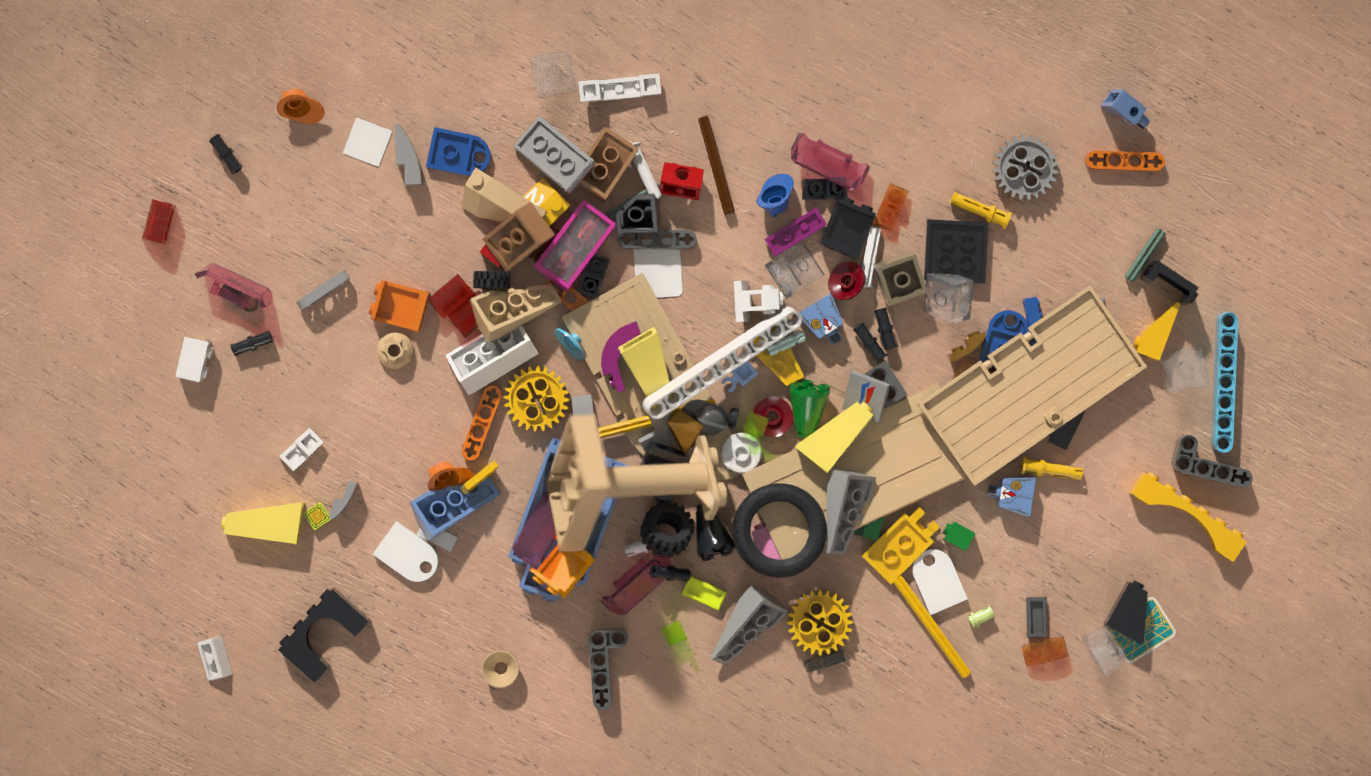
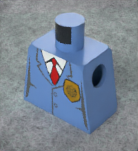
(1125, 108)
(823, 319)
(1014, 494)

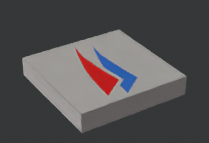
(867, 390)

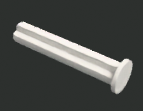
(645, 173)
(871, 254)

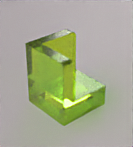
(755, 424)
(674, 632)

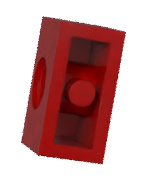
(681, 181)

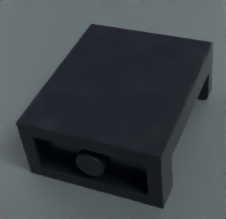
(848, 227)
(1186, 287)
(661, 454)

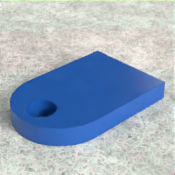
(456, 151)
(999, 333)

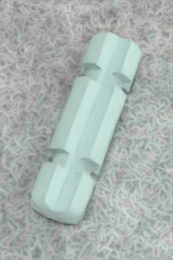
(786, 343)

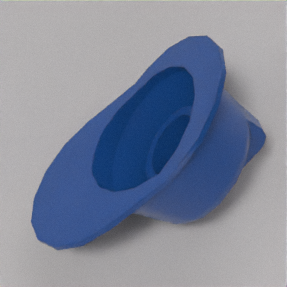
(775, 194)

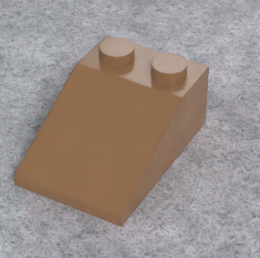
(612, 159)
(518, 236)

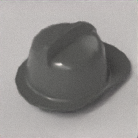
(709, 415)

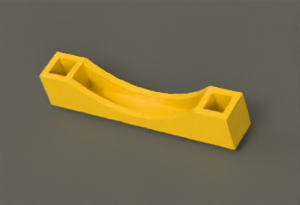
(1223, 541)

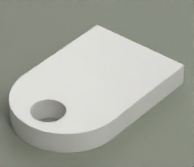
(405, 553)
(938, 582)

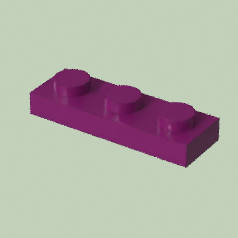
(795, 232)

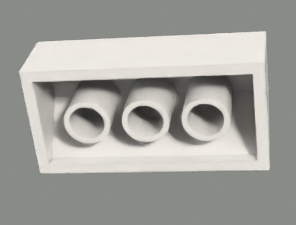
(483, 362)

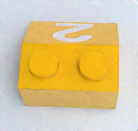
(548, 199)

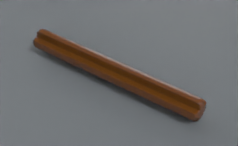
(716, 165)

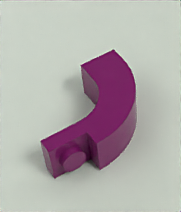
(611, 353)

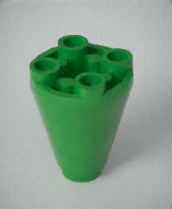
(808, 405)

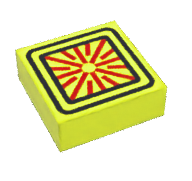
(317, 515)

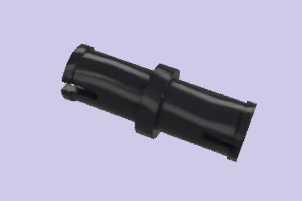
(225, 154)
(885, 328)
(870, 342)
(251, 343)
(670, 573)

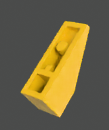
(1154, 337)

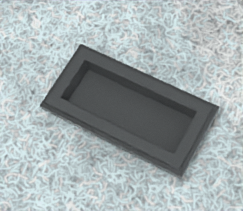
(1036, 617)

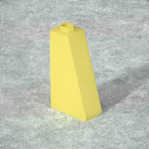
(646, 362)
(835, 437)
(269, 523)

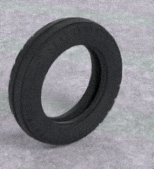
(779, 493)

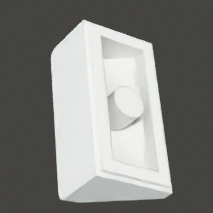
(214, 658)

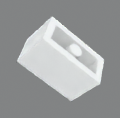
(194, 359)

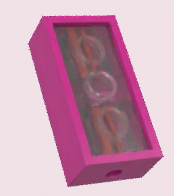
(575, 246)

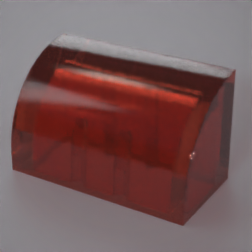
(158, 221)
(450, 296)
(464, 318)

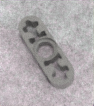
(323, 290)

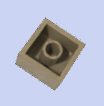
(900, 278)

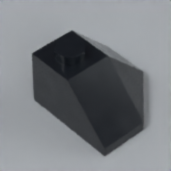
(639, 214)

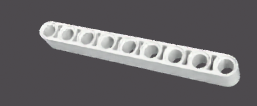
(712, 362)

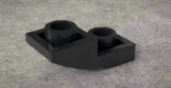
(821, 189)
(594, 276)
(1065, 433)

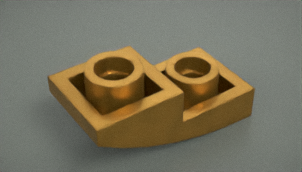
(973, 341)

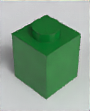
(958, 535)

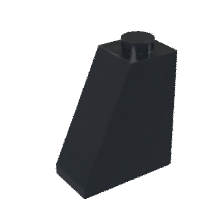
(1129, 612)

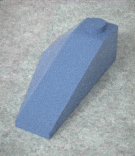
(445, 507)

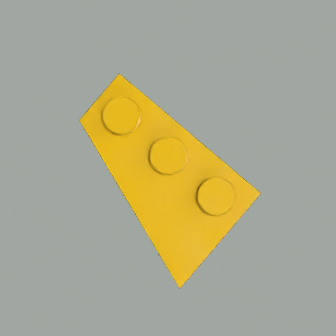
(781, 364)

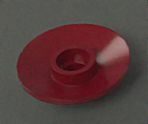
(840, 278)
(783, 413)

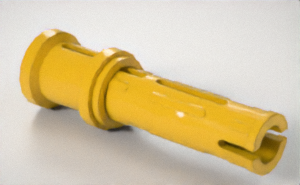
(990, 213)
(1042, 468)

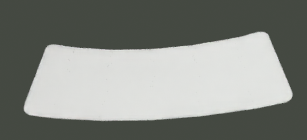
(443, 540)

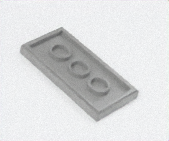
(554, 154)

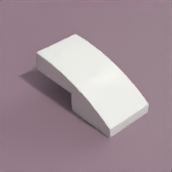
(301, 449)

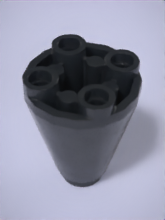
(712, 536)

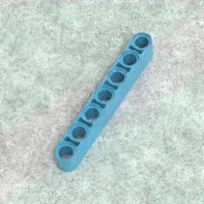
(1228, 392)

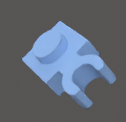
(741, 374)

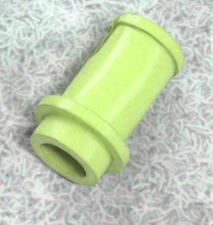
(981, 616)

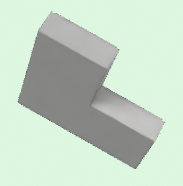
(661, 434)

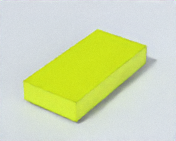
(704, 593)

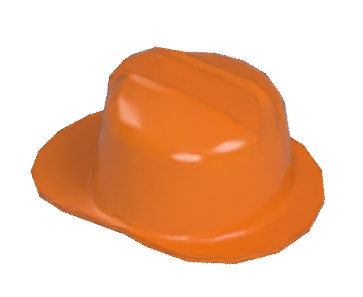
(299, 107)
(447, 475)

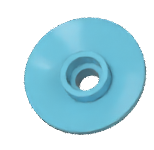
(571, 343)

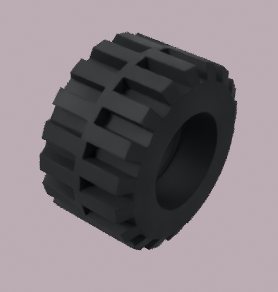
(670, 515)

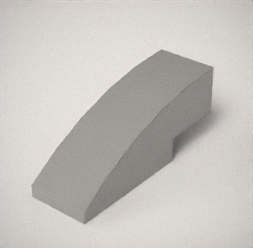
(407, 157)

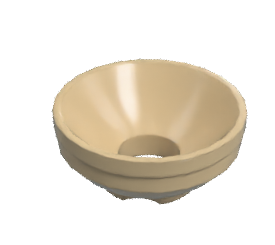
(406, 350)
(500, 680)

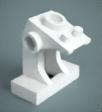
(770, 298)

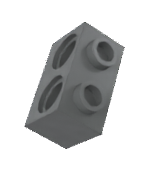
(889, 378)

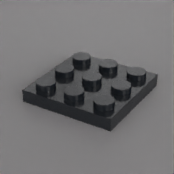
(956, 249)

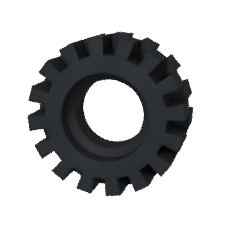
(491, 280)

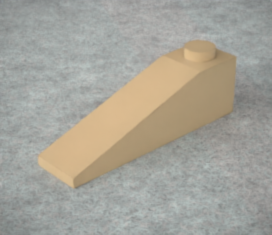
(492, 199)
(507, 310)

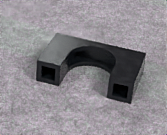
(297, 646)

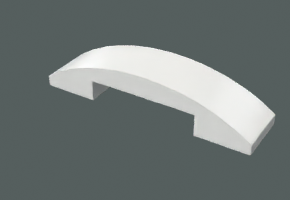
(619, 88)

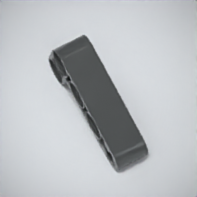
(1212, 467)
(603, 669)

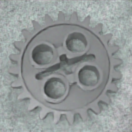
(1018, 184)

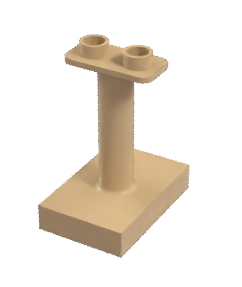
(582, 481)

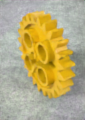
(520, 407)
(829, 606)

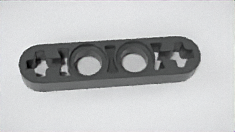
(656, 243)

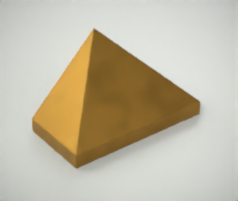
(684, 430)

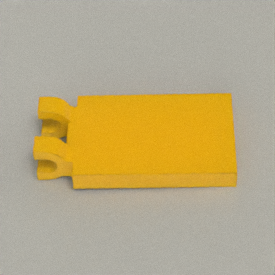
(900, 545)

